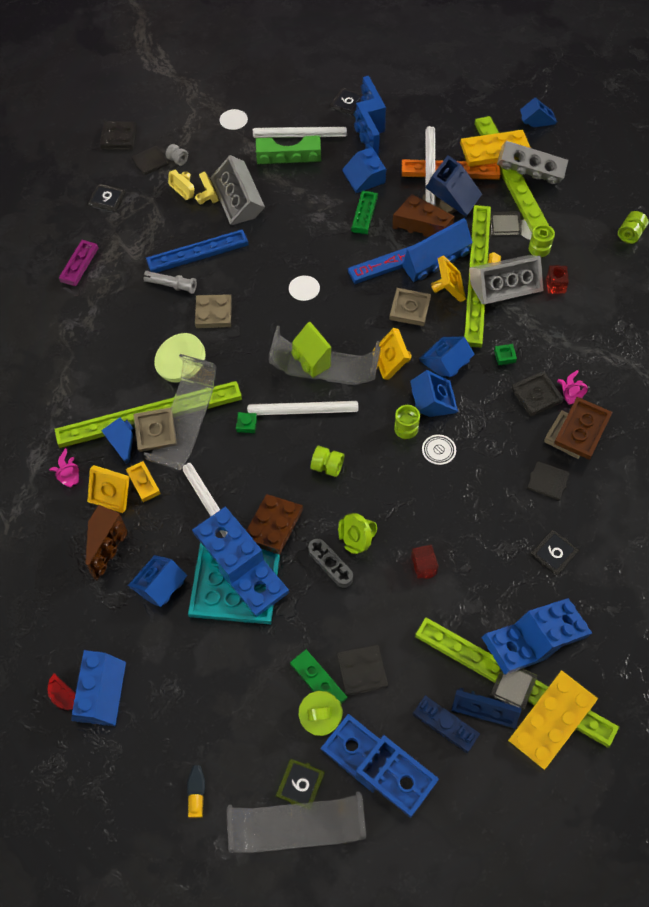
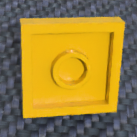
(450, 279)
(392, 354)
(108, 488)

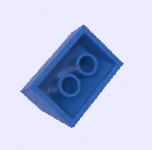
(98, 689)

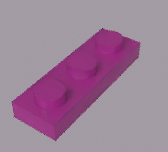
(78, 263)

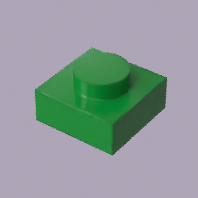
(505, 354)
(246, 422)

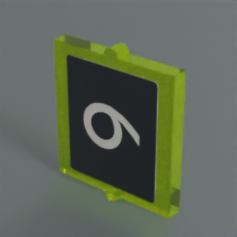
(300, 783)

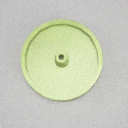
(167, 357)

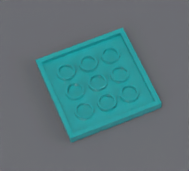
(216, 599)

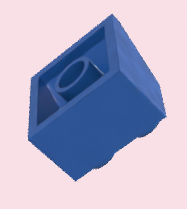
(365, 170)
(447, 356)
(433, 395)
(158, 580)

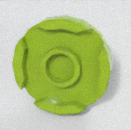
(356, 532)
(320, 713)

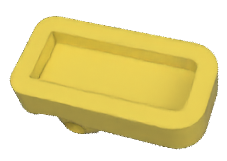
(181, 184)
(209, 193)

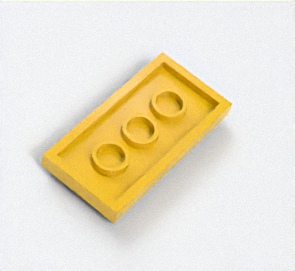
(486, 148)
(553, 719)

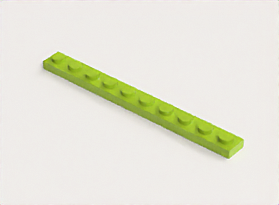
(515, 182)
(478, 256)
(92, 428)
(485, 664)

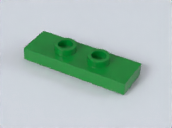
(364, 212)
(315, 675)

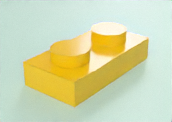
(143, 481)

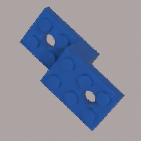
(370, 115)
(240, 561)
(536, 636)
(380, 765)

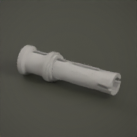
(178, 282)

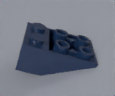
(454, 186)

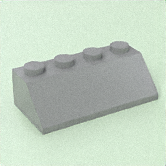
(237, 191)
(507, 278)

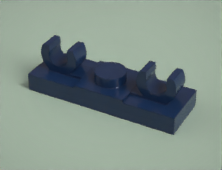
(486, 708)
(446, 724)

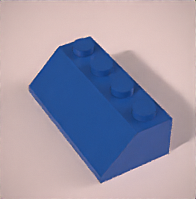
(423, 257)

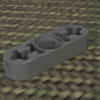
(330, 554)

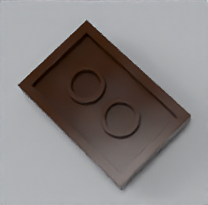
(583, 428)
(274, 523)

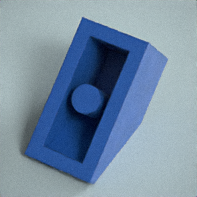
(537, 114)
(120, 437)

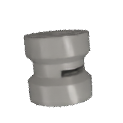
(178, 155)

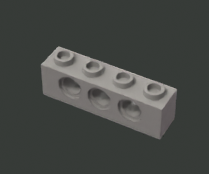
(540, 159)

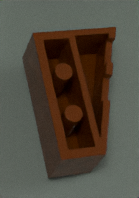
(421, 217)

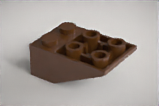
(103, 537)

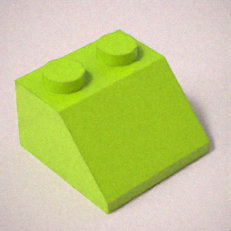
(312, 350)

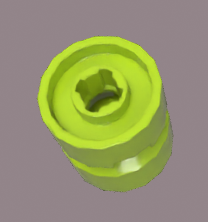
(633, 227)
(541, 240)
(407, 421)
(327, 461)

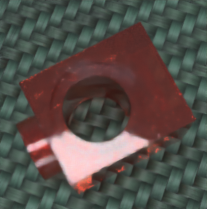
(557, 279)
(424, 562)

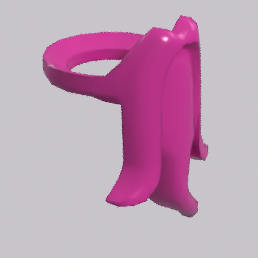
(572, 390)
(67, 473)

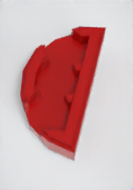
(60, 693)

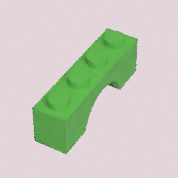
(305, 151)

